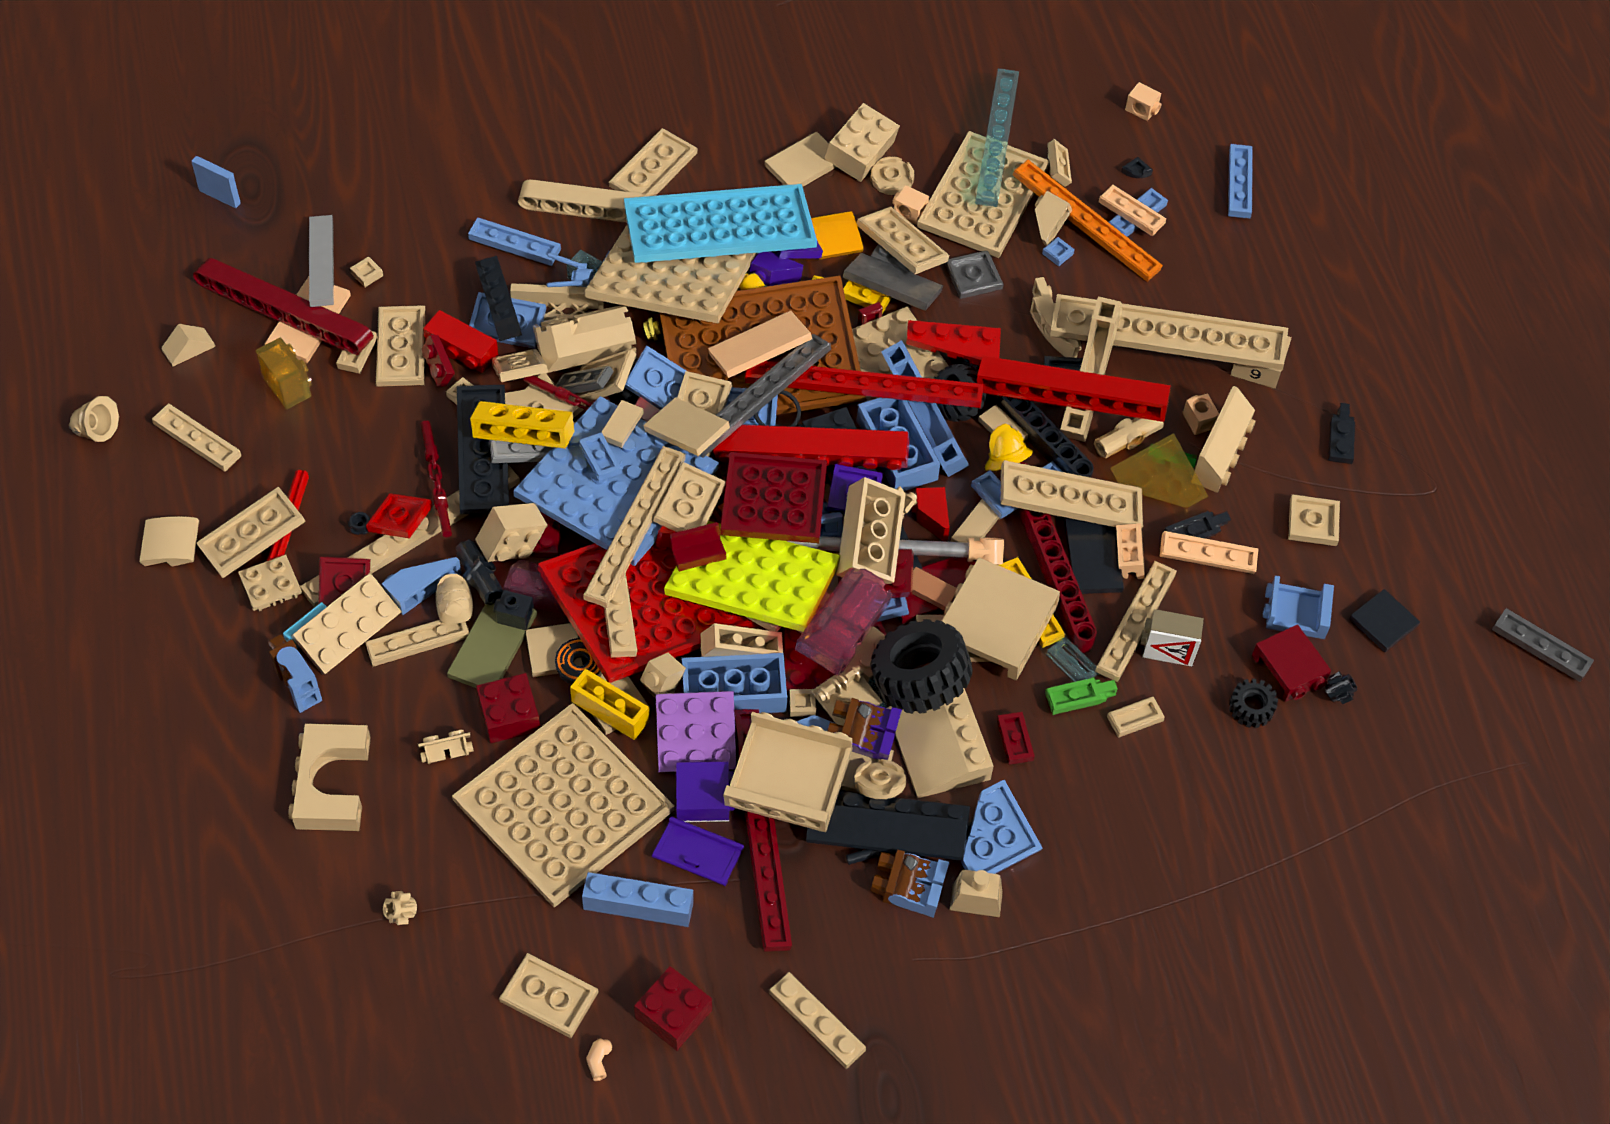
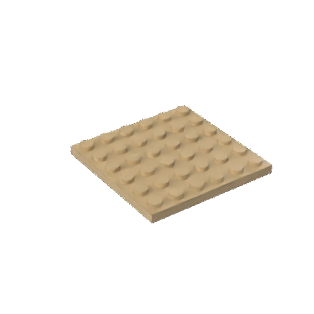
(678, 287)
(563, 804)

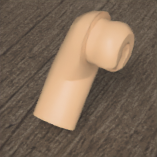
(594, 1058)

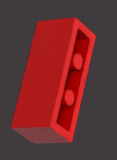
(462, 341)

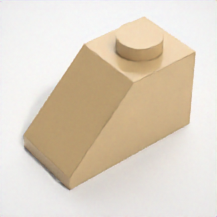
(1051, 215)
(662, 675)

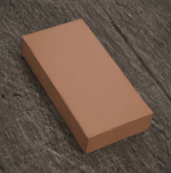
(932, 589)

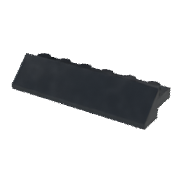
(895, 824)

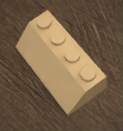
(1225, 441)
(871, 529)

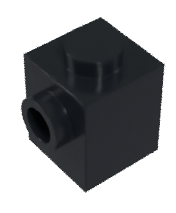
(514, 610)

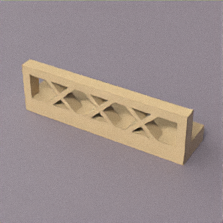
(556, 298)

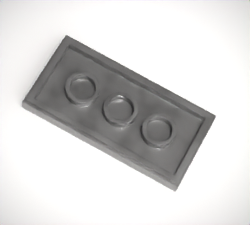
(893, 281)

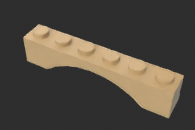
(1095, 360)

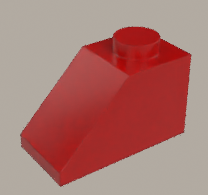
(932, 511)

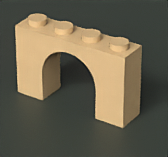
(319, 746)

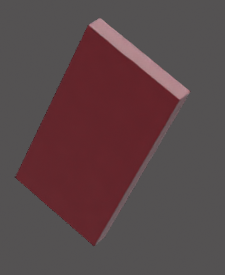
(948, 570)

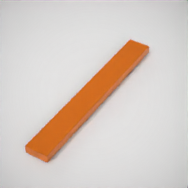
(1090, 222)

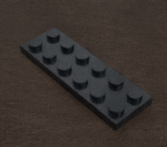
(480, 481)

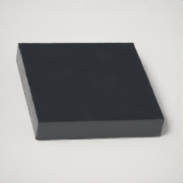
(1384, 620)

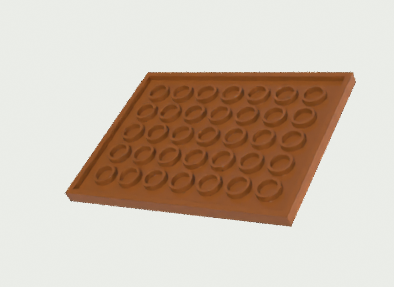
(816, 303)

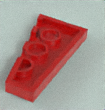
(955, 339)

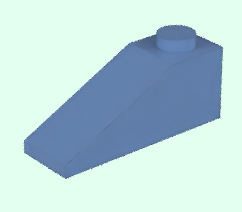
(417, 583)

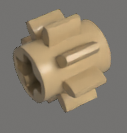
(399, 908)

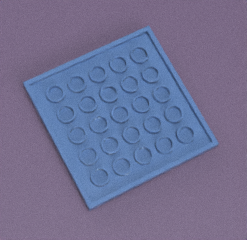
(572, 495)

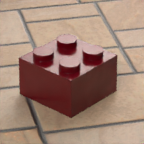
(508, 708)
(673, 1008)

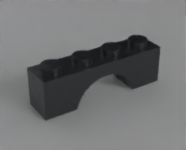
(498, 298)

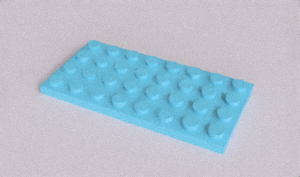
(719, 223)

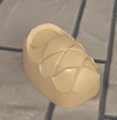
(453, 599)

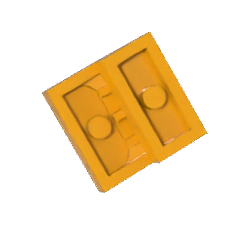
(837, 234)

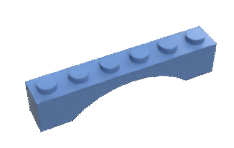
(928, 414)

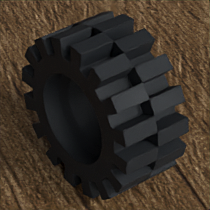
(1259, 692)

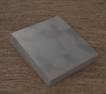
(974, 274)

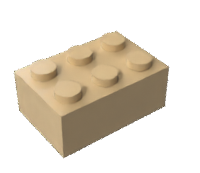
(861, 142)

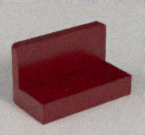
(697, 546)

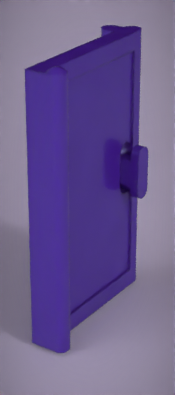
(698, 847)

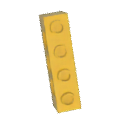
(522, 424)

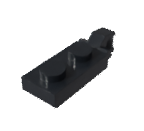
(1342, 436)
(1202, 525)

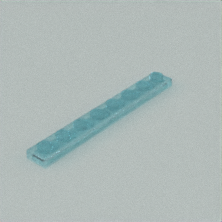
(997, 138)

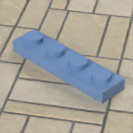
(1240, 181)
(513, 241)

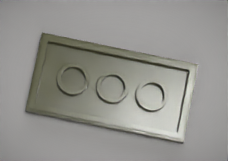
(487, 650)

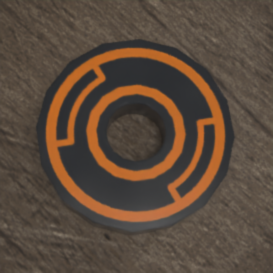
(568, 654)

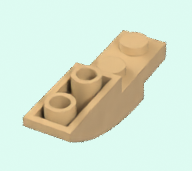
(1042, 313)

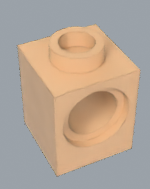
(1143, 101)
(910, 203)
(1200, 413)

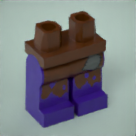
(868, 726)

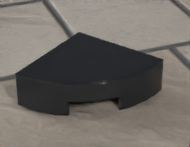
(1137, 169)

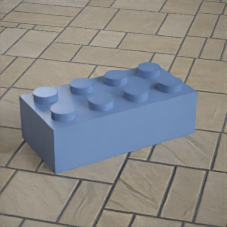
(897, 415)
(754, 678)

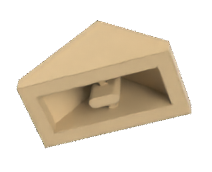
(186, 343)

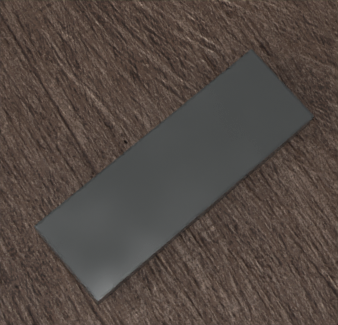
(585, 379)

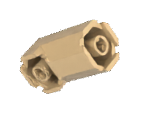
(585, 338)

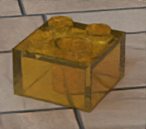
(284, 372)

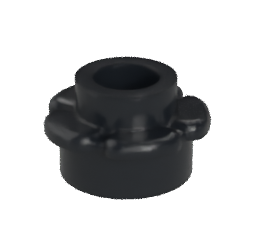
(355, 520)

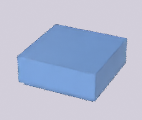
(1058, 251)

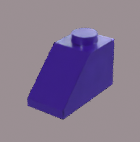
(775, 270)

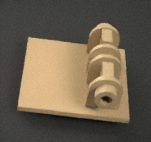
(270, 583)
(844, 687)

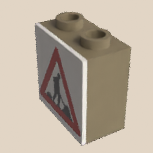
(1172, 637)

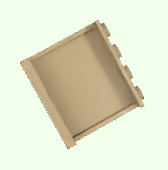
(1001, 614)
(789, 771)

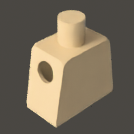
(977, 893)

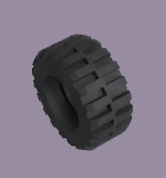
(927, 686)

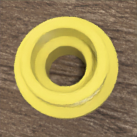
(652, 329)

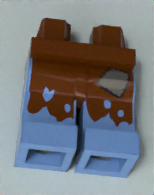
(295, 673)
(912, 882)

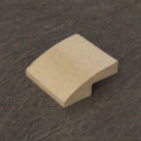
(169, 540)

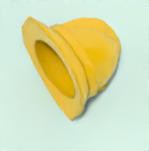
(1006, 445)

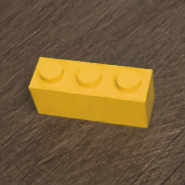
(609, 704)

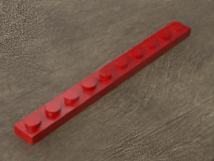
(880, 385)

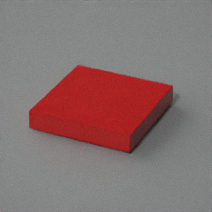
(399, 515)

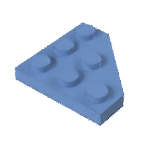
(998, 832)

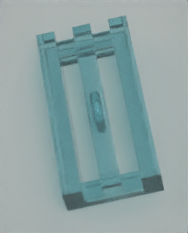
(1070, 664)

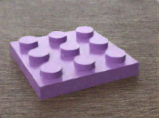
(695, 728)

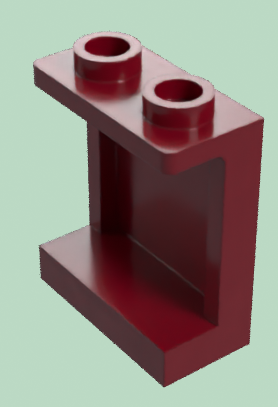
(1293, 662)

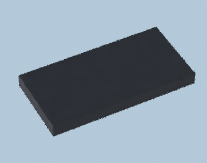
(1093, 556)

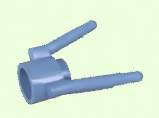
(580, 277)

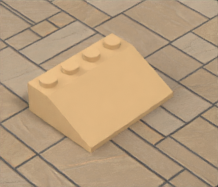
(943, 748)

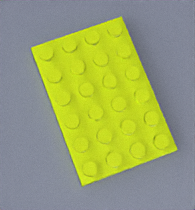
(760, 581)

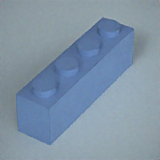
(637, 899)

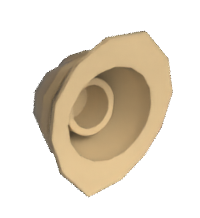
(95, 419)

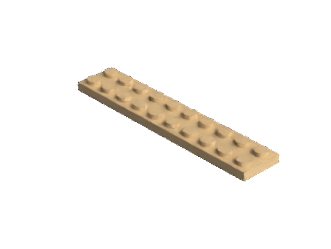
(1178, 333)

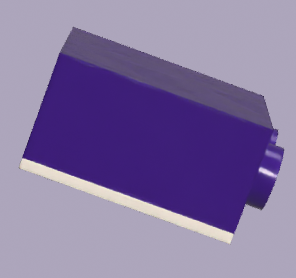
(701, 791)

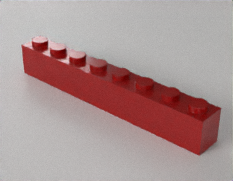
(1074, 388)
(836, 446)

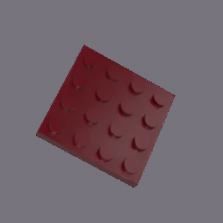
(774, 497)

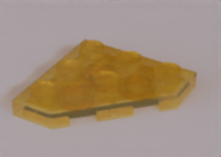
(1162, 474)

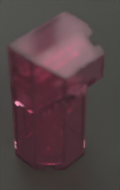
(844, 620)

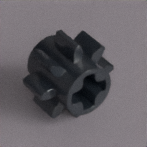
(1341, 687)

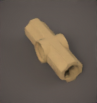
(1127, 435)

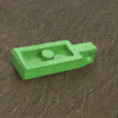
(1079, 695)

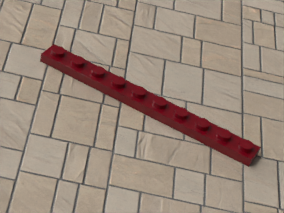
(765, 862)

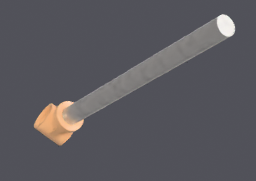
(987, 548)

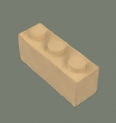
(735, 640)

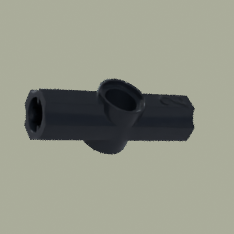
(479, 572)

